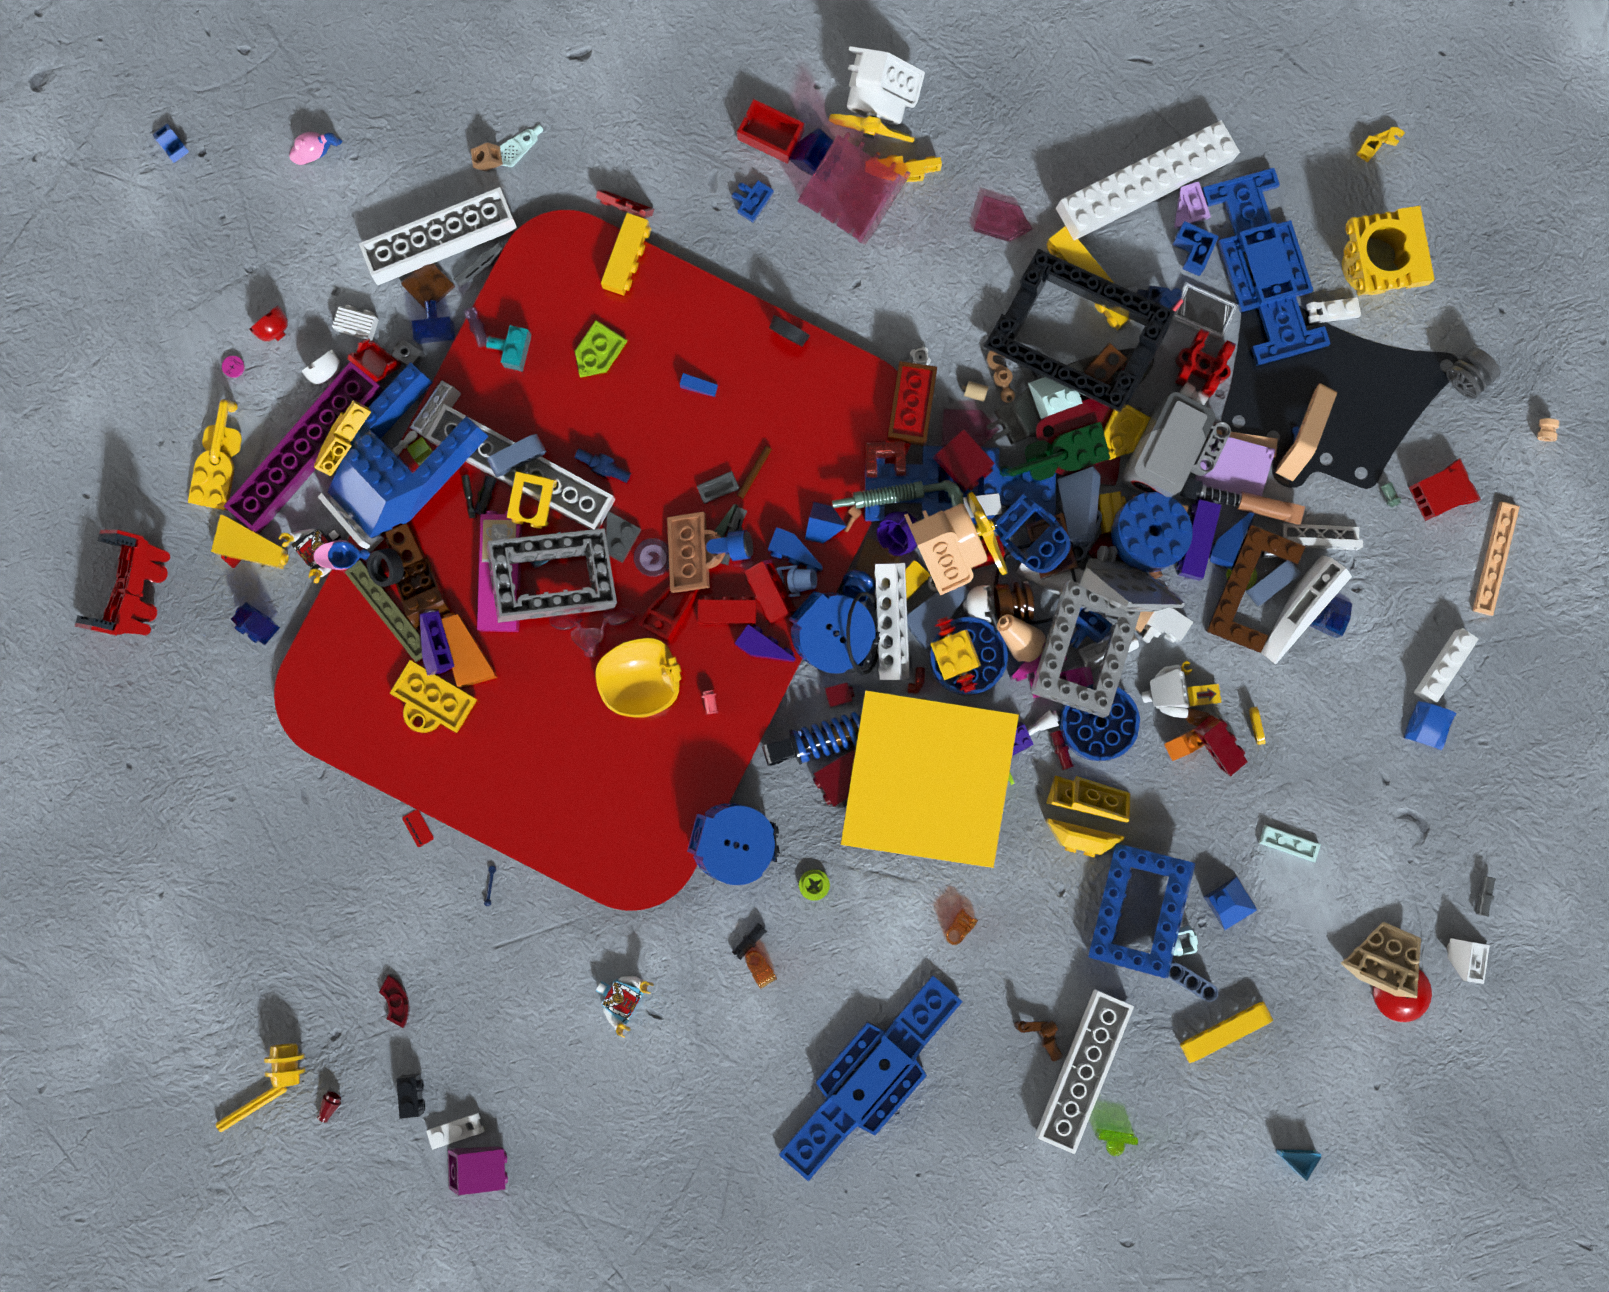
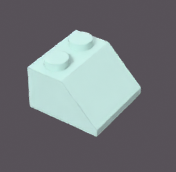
(1052, 397)

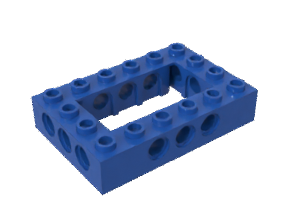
(1180, 876)

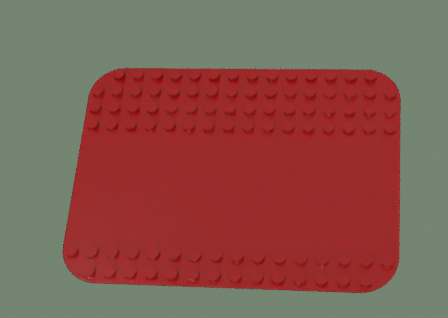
(541, 755)

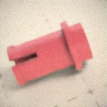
(709, 701)

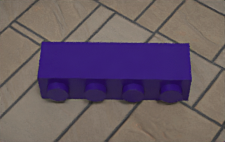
(1204, 524)

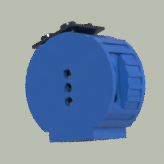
(821, 632)
(734, 843)

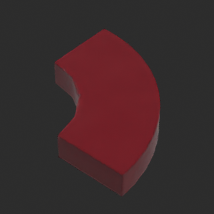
(397, 1001)

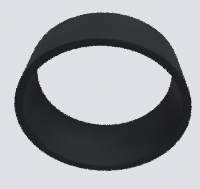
(788, 331)

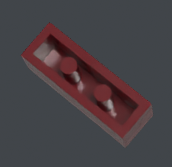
(1221, 745)

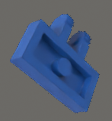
(754, 202)

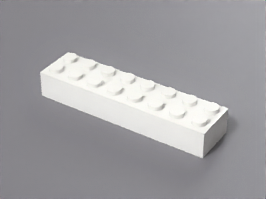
(438, 236)
(1084, 1071)

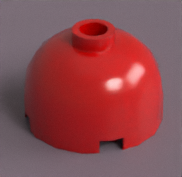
(271, 325)

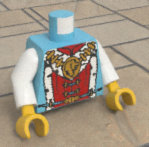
(622, 1000)

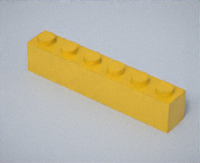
(1074, 252)

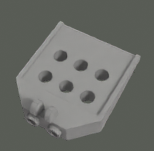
(1126, 585)

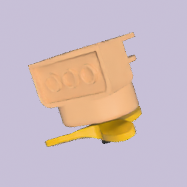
(952, 543)

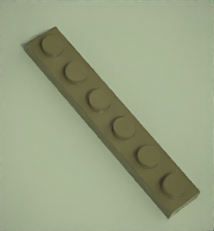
(386, 610)

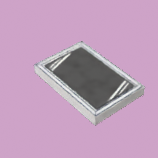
(1205, 311)

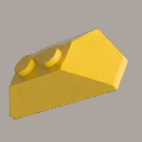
(1082, 838)

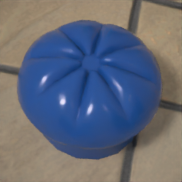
(858, 582)

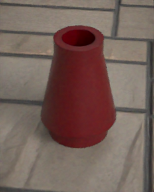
(329, 1105)

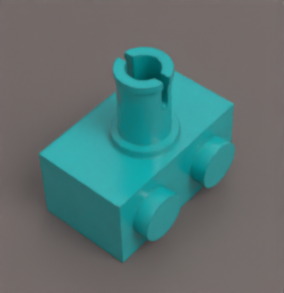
(513, 347)

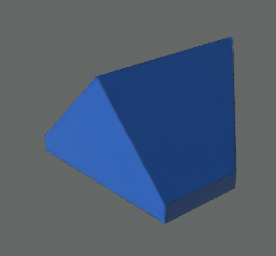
(823, 523)

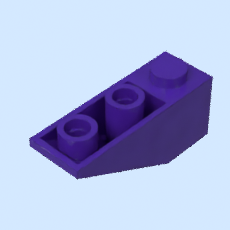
(757, 645)

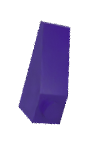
(434, 644)

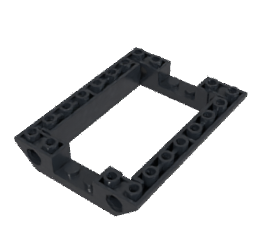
(1098, 290)

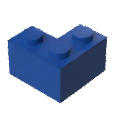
(1198, 244)

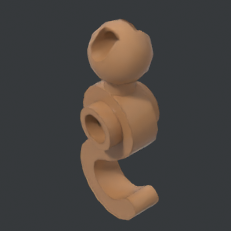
(1002, 378)

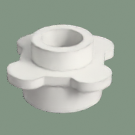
(920, 352)

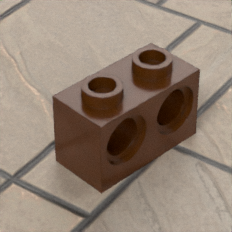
(1101, 361)
(409, 543)

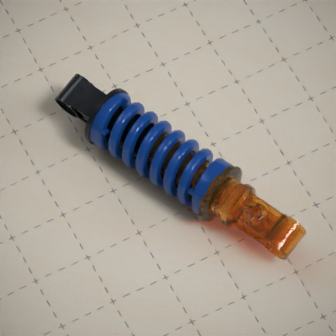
(800, 747)

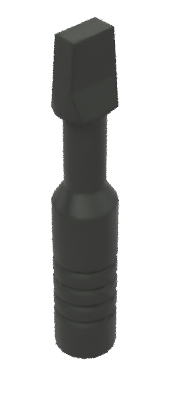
(468, 495)

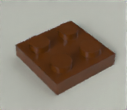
(427, 284)

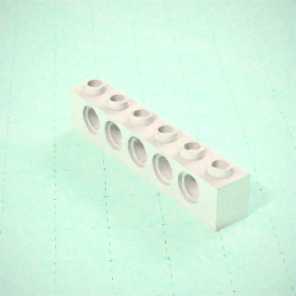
(898, 613)

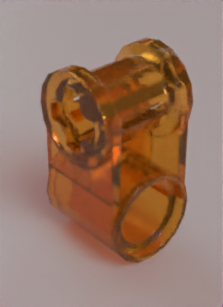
(960, 926)
(762, 971)

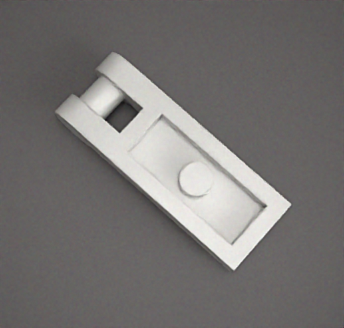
(1333, 310)
(454, 1131)

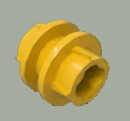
(284, 1065)

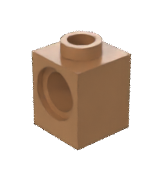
(486, 157)

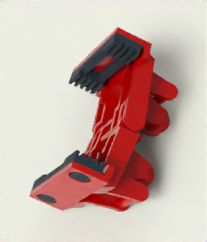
(125, 601)

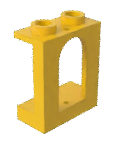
(545, 500)

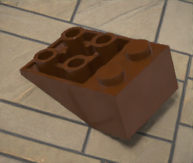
(421, 592)

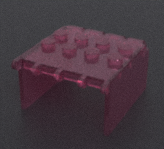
(853, 188)

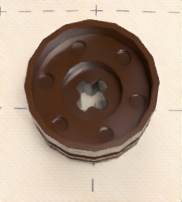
(1017, 602)

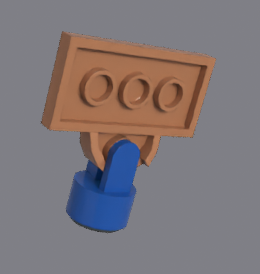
(697, 550)

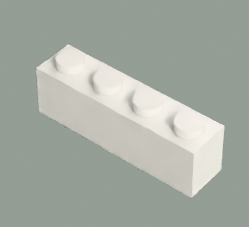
(1446, 666)

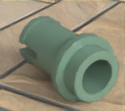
(1391, 495)

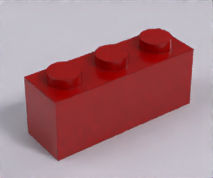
(770, 591)
(726, 611)

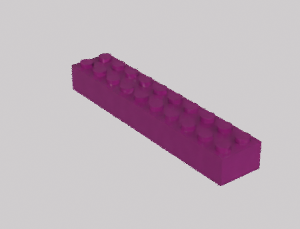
(297, 452)

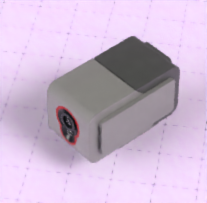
(1174, 446)

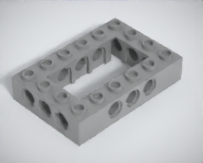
(548, 547)
(1047, 680)

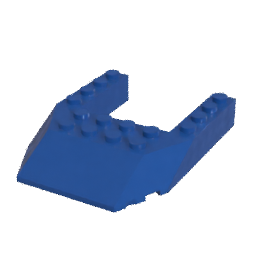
(375, 481)

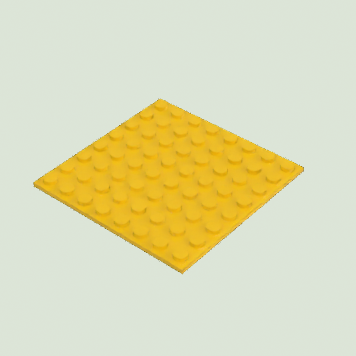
(929, 779)

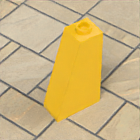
(244, 544)

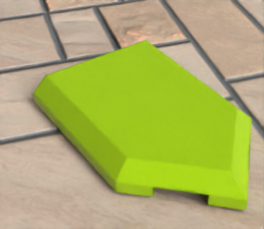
(598, 350)

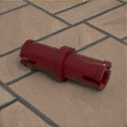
(1061, 750)

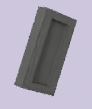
(718, 487)

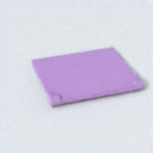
(1240, 467)

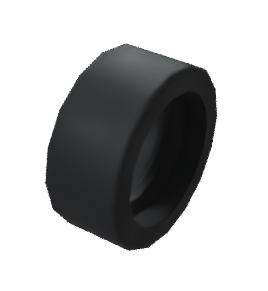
(375, 567)

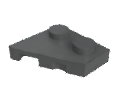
(620, 536)

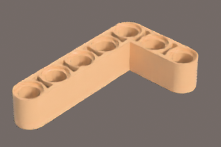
(1309, 433)

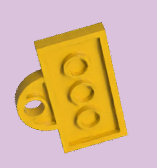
(431, 699)

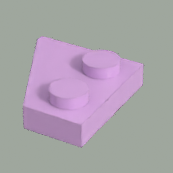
(1191, 205)

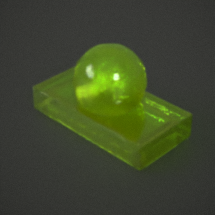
(1116, 1140)

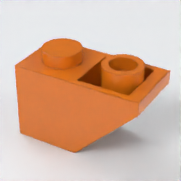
(1183, 745)

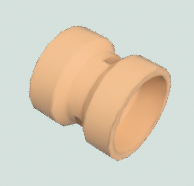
(1548, 429)

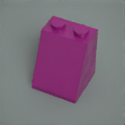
(477, 1169)

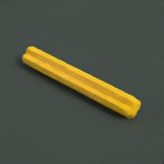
(249, 1108)

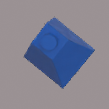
(1230, 903)

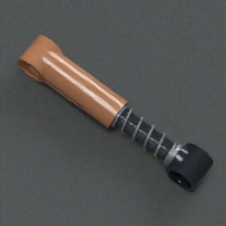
(1245, 501)

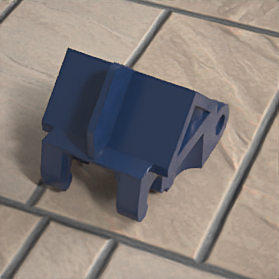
(1161, 295)

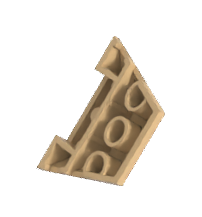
(1388, 961)

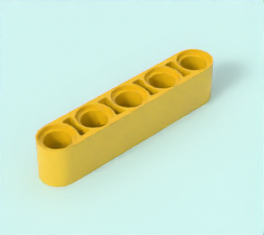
(1226, 1032)

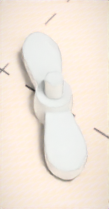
(403, 444)

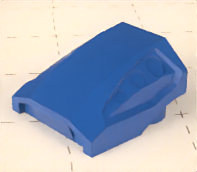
(1429, 725)

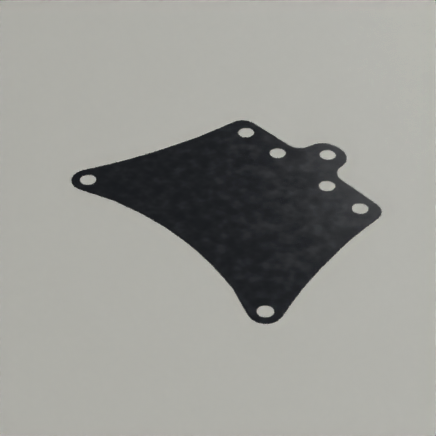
(1375, 403)

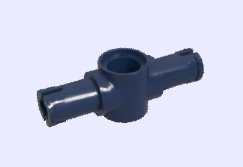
(602, 465)

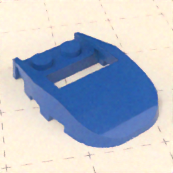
(1047, 550)

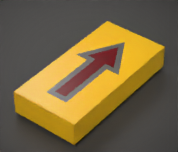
(1204, 695)

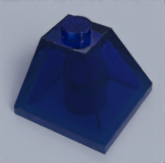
(810, 151)
(1334, 618)

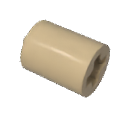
(975, 391)

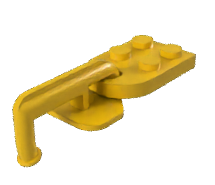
(211, 482)

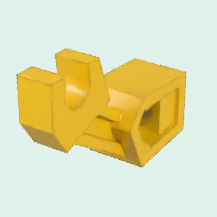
(1366, 152)

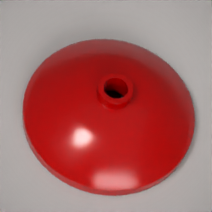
(1404, 1008)

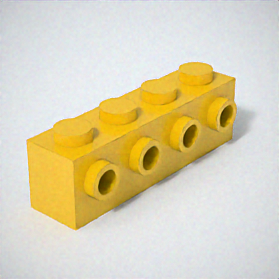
(625, 254)

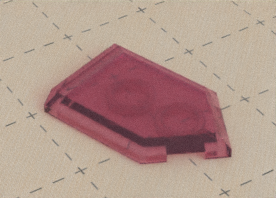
(1001, 220)
(971, 421)

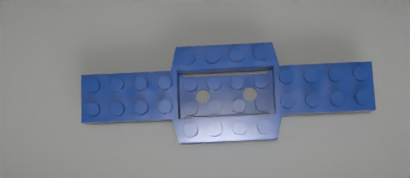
(899, 1045)

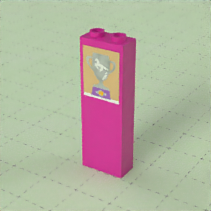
(495, 527)

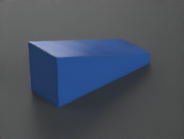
(698, 385)

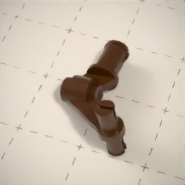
(1047, 1031)

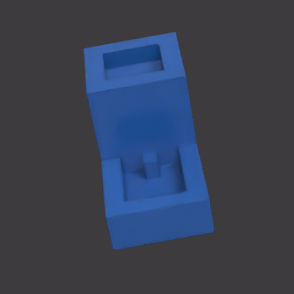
(170, 143)

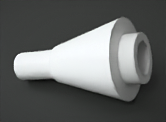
(1047, 721)

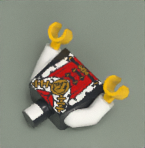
(306, 543)

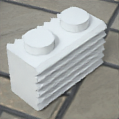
(355, 322)

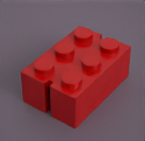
(770, 131)

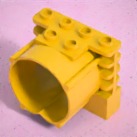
(1406, 235)

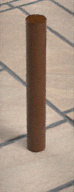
(754, 472)

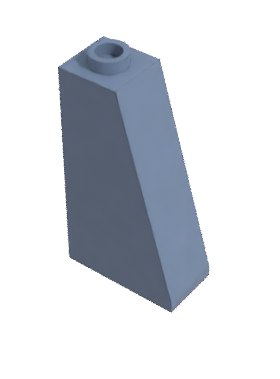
(1080, 504)
(924, 618)

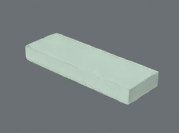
(1289, 843)

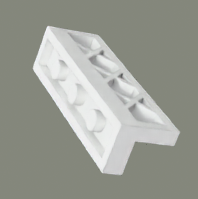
(350, 525)
(1322, 542)

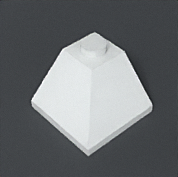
(1468, 959)

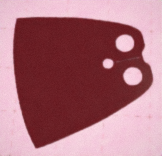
(1077, 417)

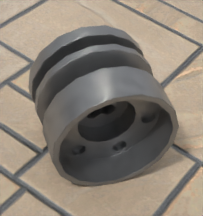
(1473, 373)

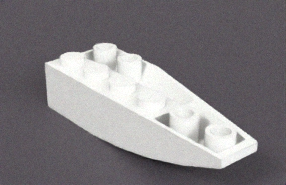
(1305, 604)

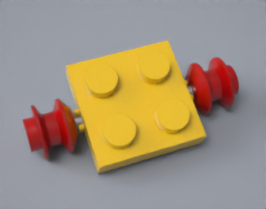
(955, 654)

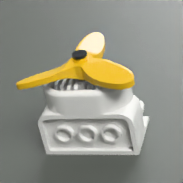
(880, 92)

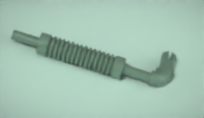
(899, 493)

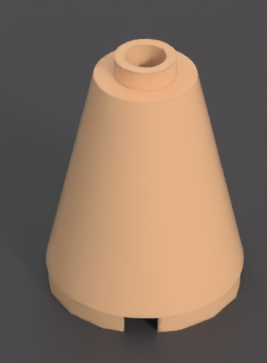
(1021, 638)

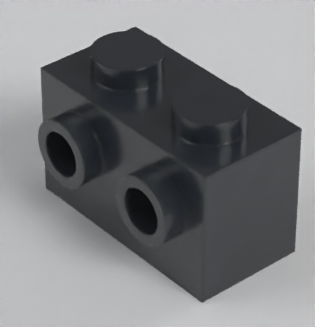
(410, 1096)

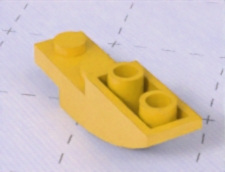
(915, 167)
(339, 437)

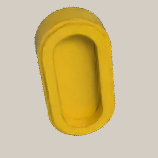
(1257, 725)

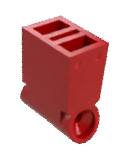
(1444, 491)

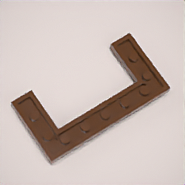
(1253, 544)

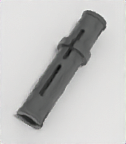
(477, 266)
(735, 525)

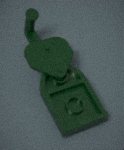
(1080, 449)

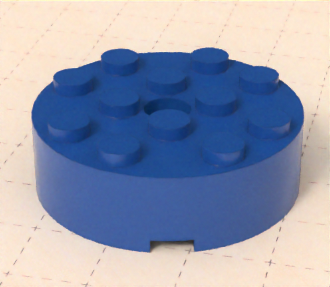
(1163, 517)
(990, 651)
(1102, 743)

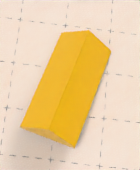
(1090, 798)

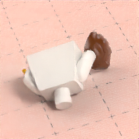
(1171, 694)

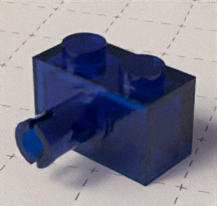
(433, 327)
(254, 623)

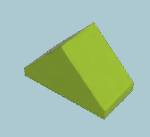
(419, 450)

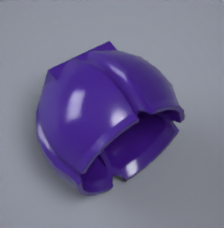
(893, 536)

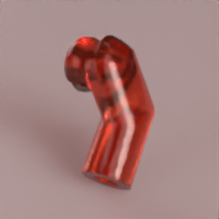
(919, 681)

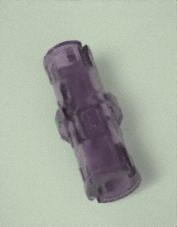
(476, 326)

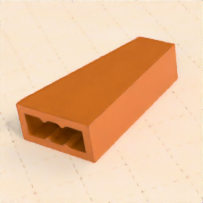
(469, 660)

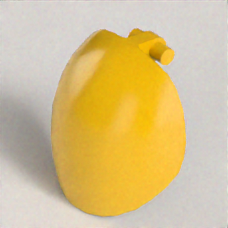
(638, 678)

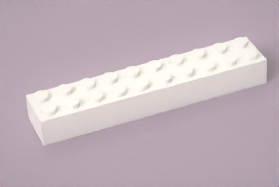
(1147, 180)
(572, 495)

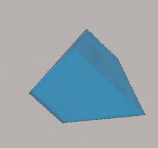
(1300, 1161)

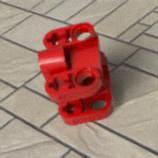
(1214, 365)

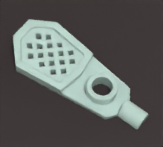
(520, 145)

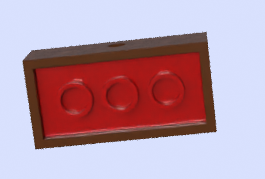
(912, 403)

